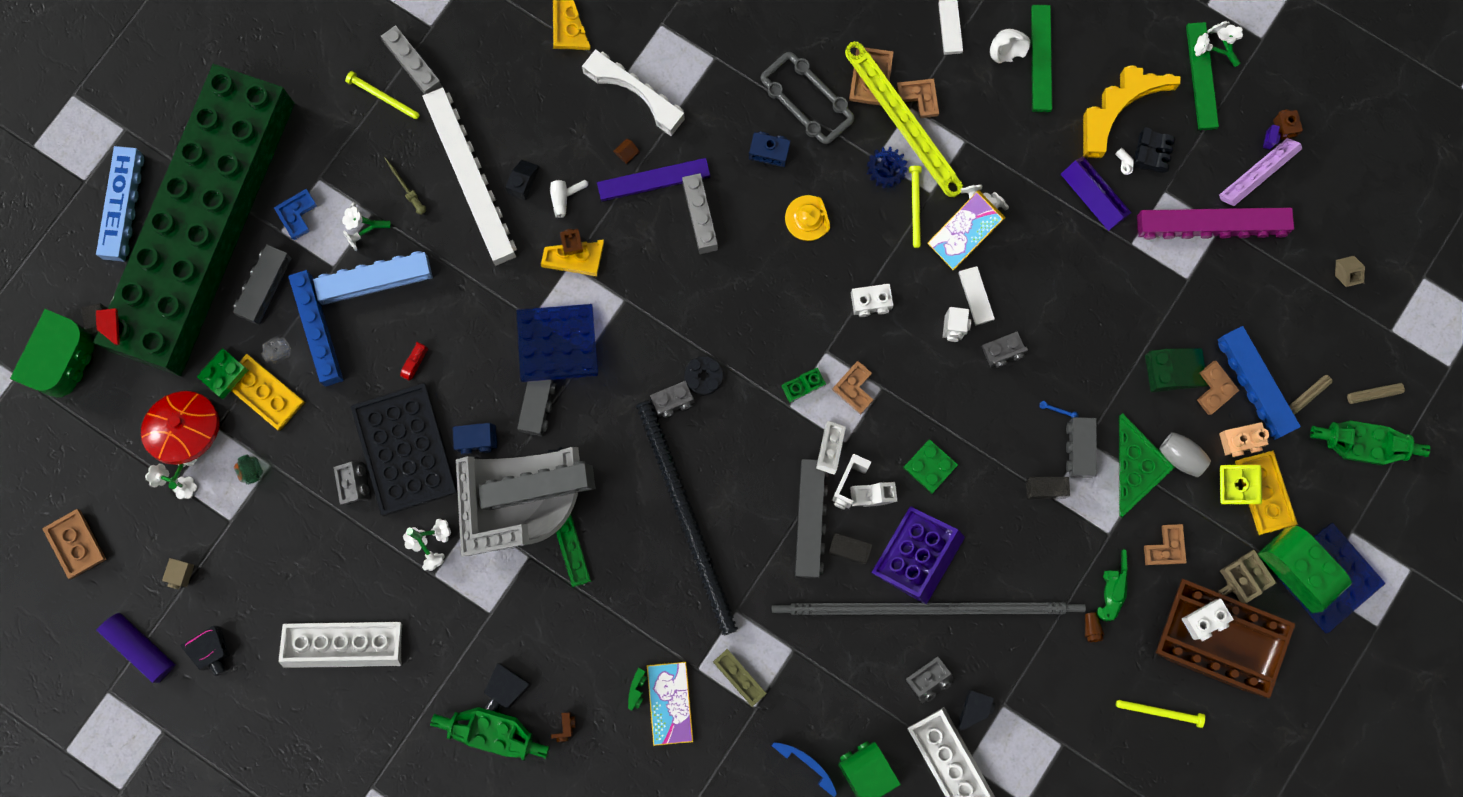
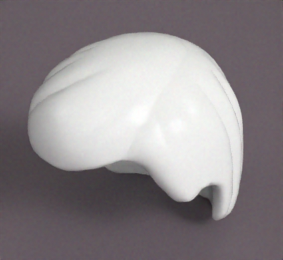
(1008, 45)

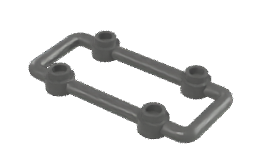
(812, 127)

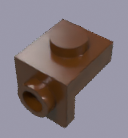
(568, 724)

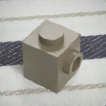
(1350, 271)
(177, 573)

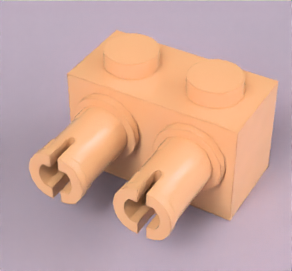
(1243, 439)

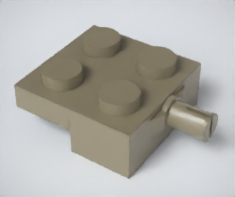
(1246, 577)

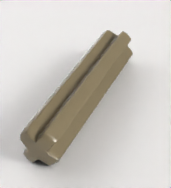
(1376, 393)
(1310, 394)

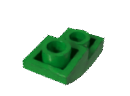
(803, 385)
(634, 695)

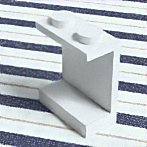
(857, 463)

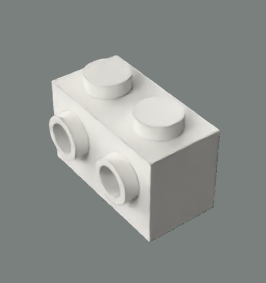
(871, 300)
(956, 324)
(1208, 619)

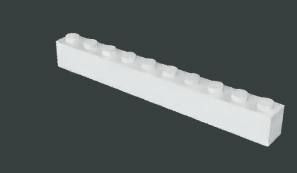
(469, 177)

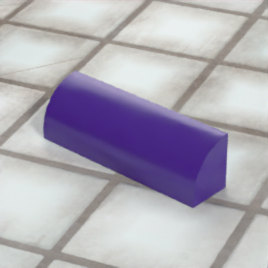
(1095, 193)
(136, 647)

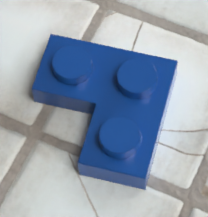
(291, 211)

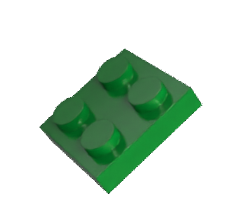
(222, 373)
(930, 466)

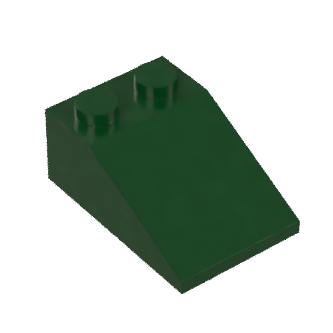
(1175, 369)

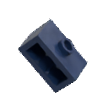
(769, 149)
(474, 438)

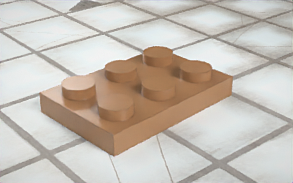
(859, 90)
(74, 544)

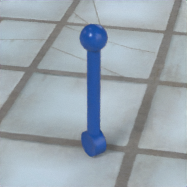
(1043, 405)

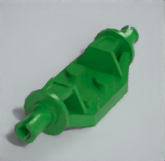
(1369, 442)
(491, 733)

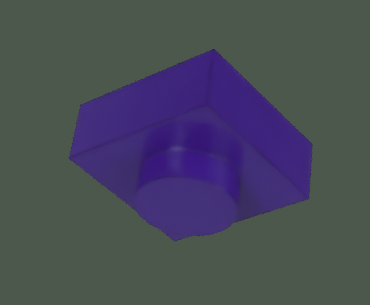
(1272, 137)

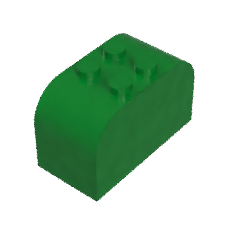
(54, 356)
(1306, 568)
(868, 771)

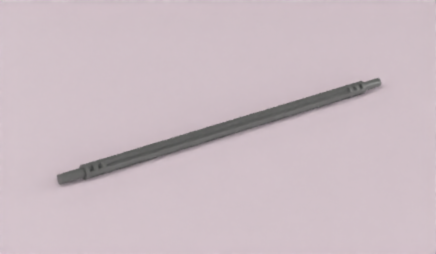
(927, 609)

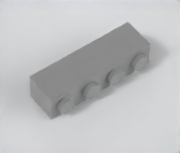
(411, 60)
(700, 213)

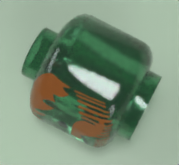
(248, 469)

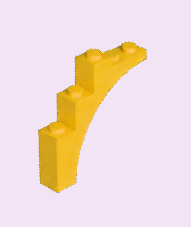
(1133, 86)

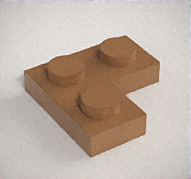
(923, 92)
(849, 388)
(1220, 388)
(1172, 549)

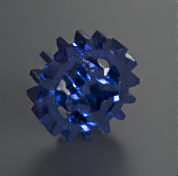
(879, 169)

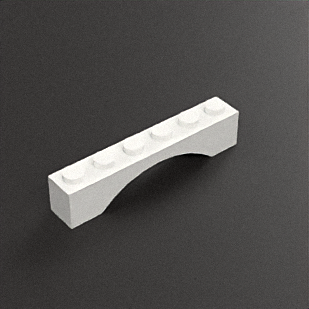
(603, 70)

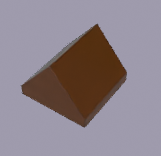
(626, 151)

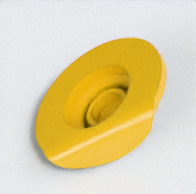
(807, 218)

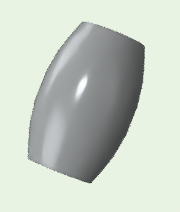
(1185, 454)

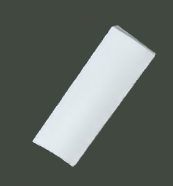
(340, 644)
(949, 757)

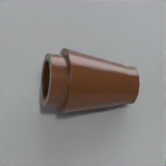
(1093, 628)

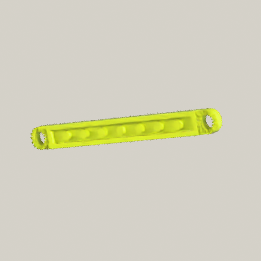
(903, 119)

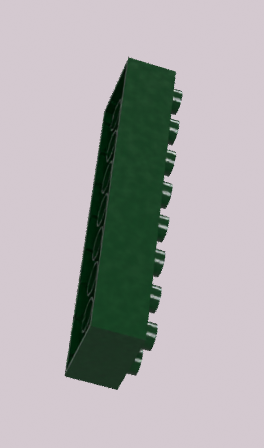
(197, 218)

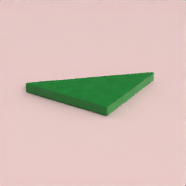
(1139, 465)

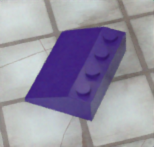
(918, 554)

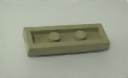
(739, 677)

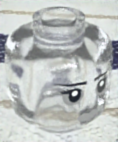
(276, 350)

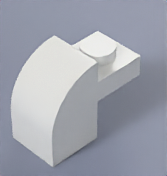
(874, 494)

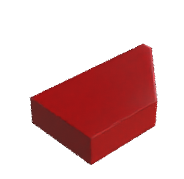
(108, 324)

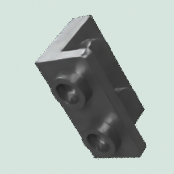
(1004, 349)
(672, 399)
(351, 482)
(930, 680)

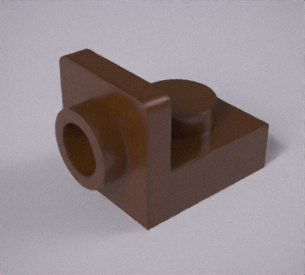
(571, 242)

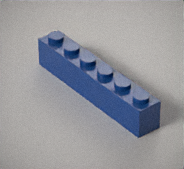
(315, 328)
(1258, 383)

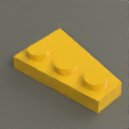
(567, 27)
(581, 263)

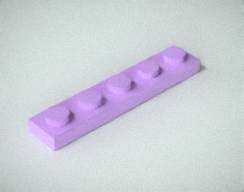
(1260, 171)

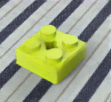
(1230, 476)

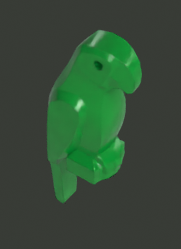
(1115, 591)

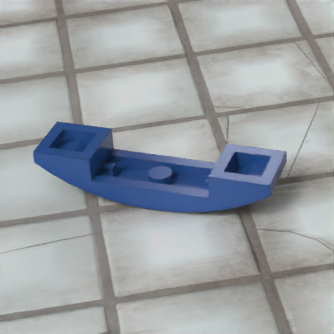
(825, 781)

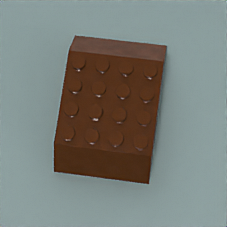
(1241, 656)

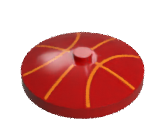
(180, 427)

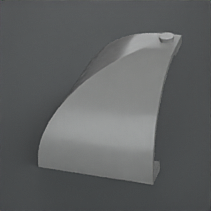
(513, 525)

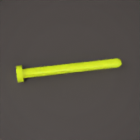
(351, 78)
(915, 170)
(1198, 720)

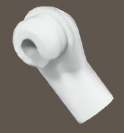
(1126, 161)

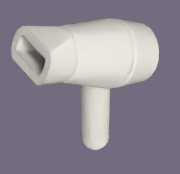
(559, 195)

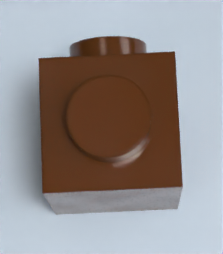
(1289, 124)

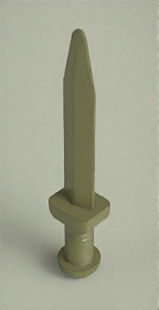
(411, 196)

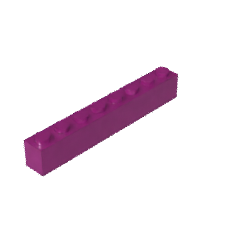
(1215, 222)

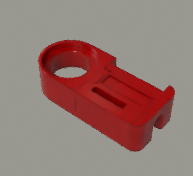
(413, 362)

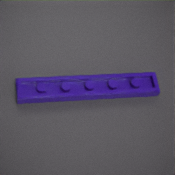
(651, 179)

